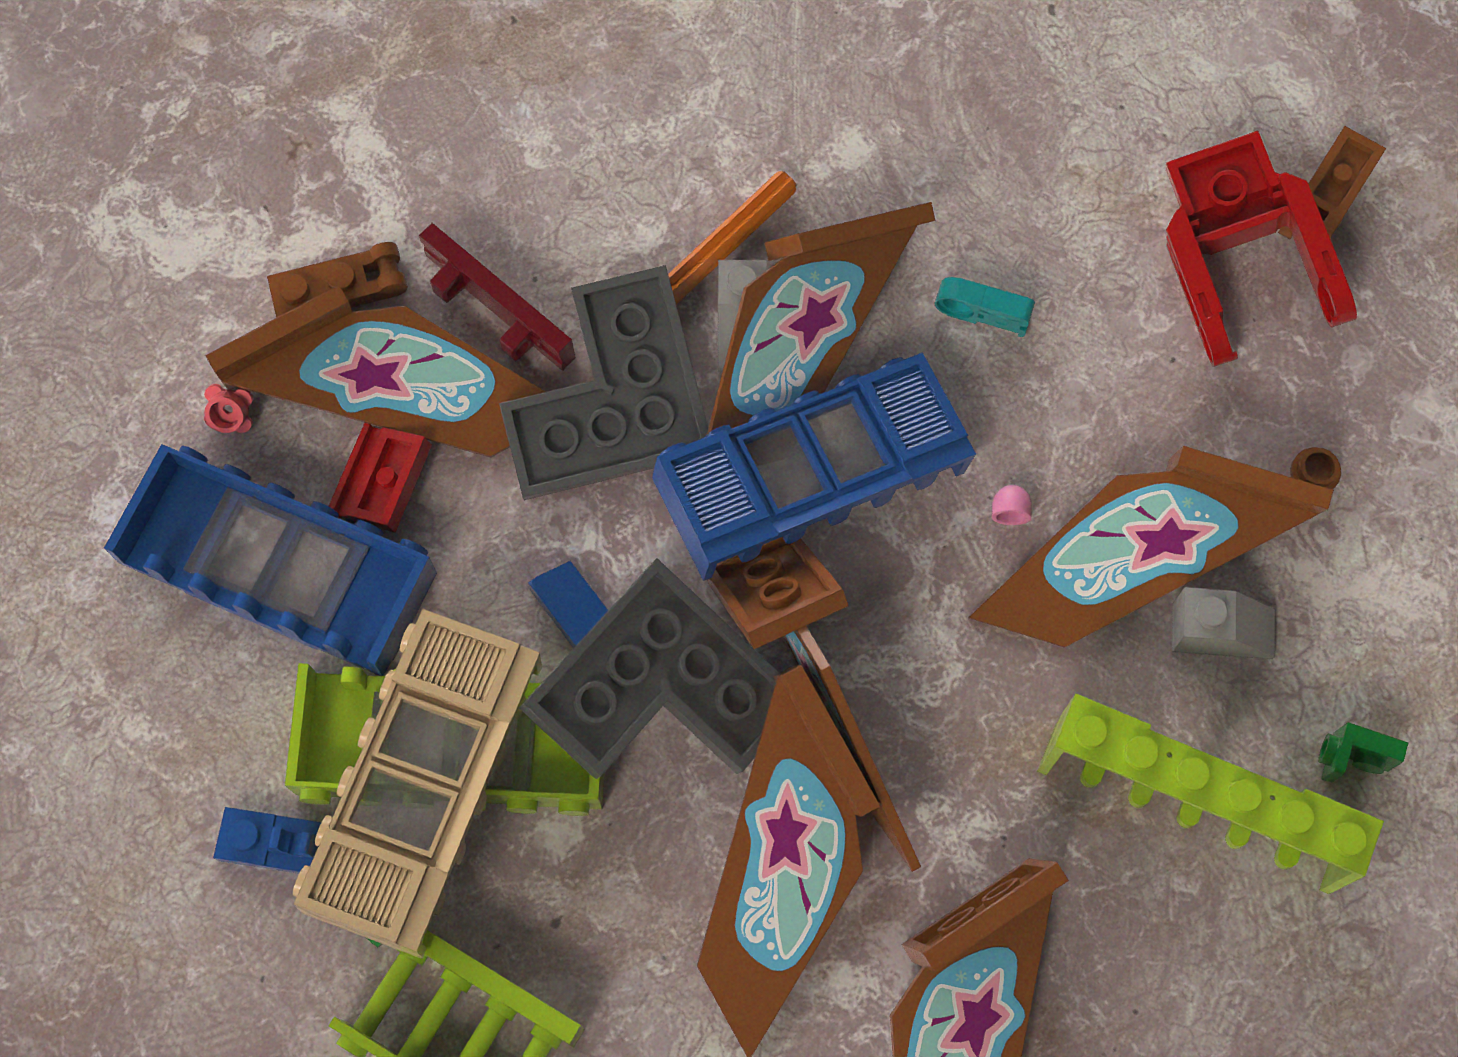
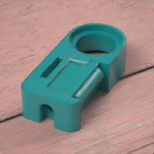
(984, 304)

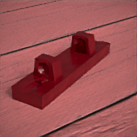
(527, 325)

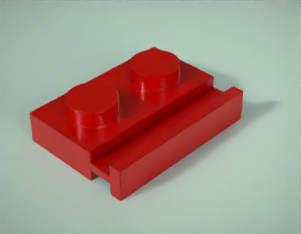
(380, 476)

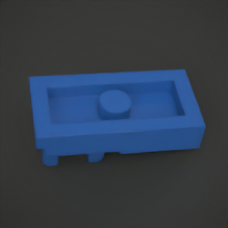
(266, 840)

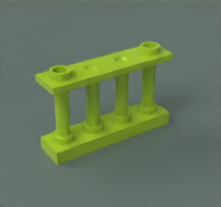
(459, 975)

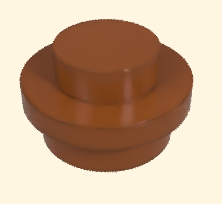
(1316, 467)

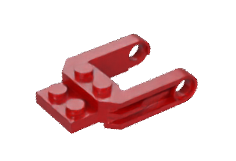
(1234, 198)

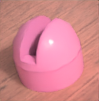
(1011, 506)

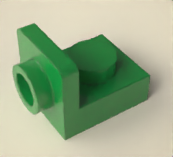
(1367, 748)

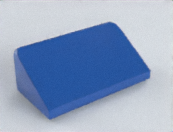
(568, 601)

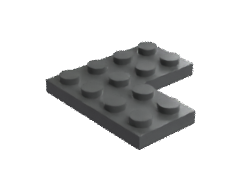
(634, 407)
(649, 653)

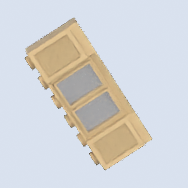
(416, 782)

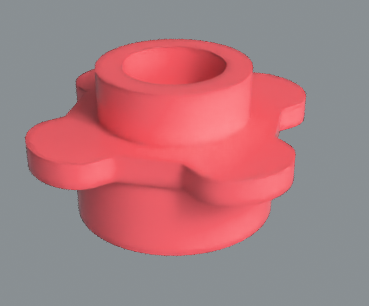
(222, 420)

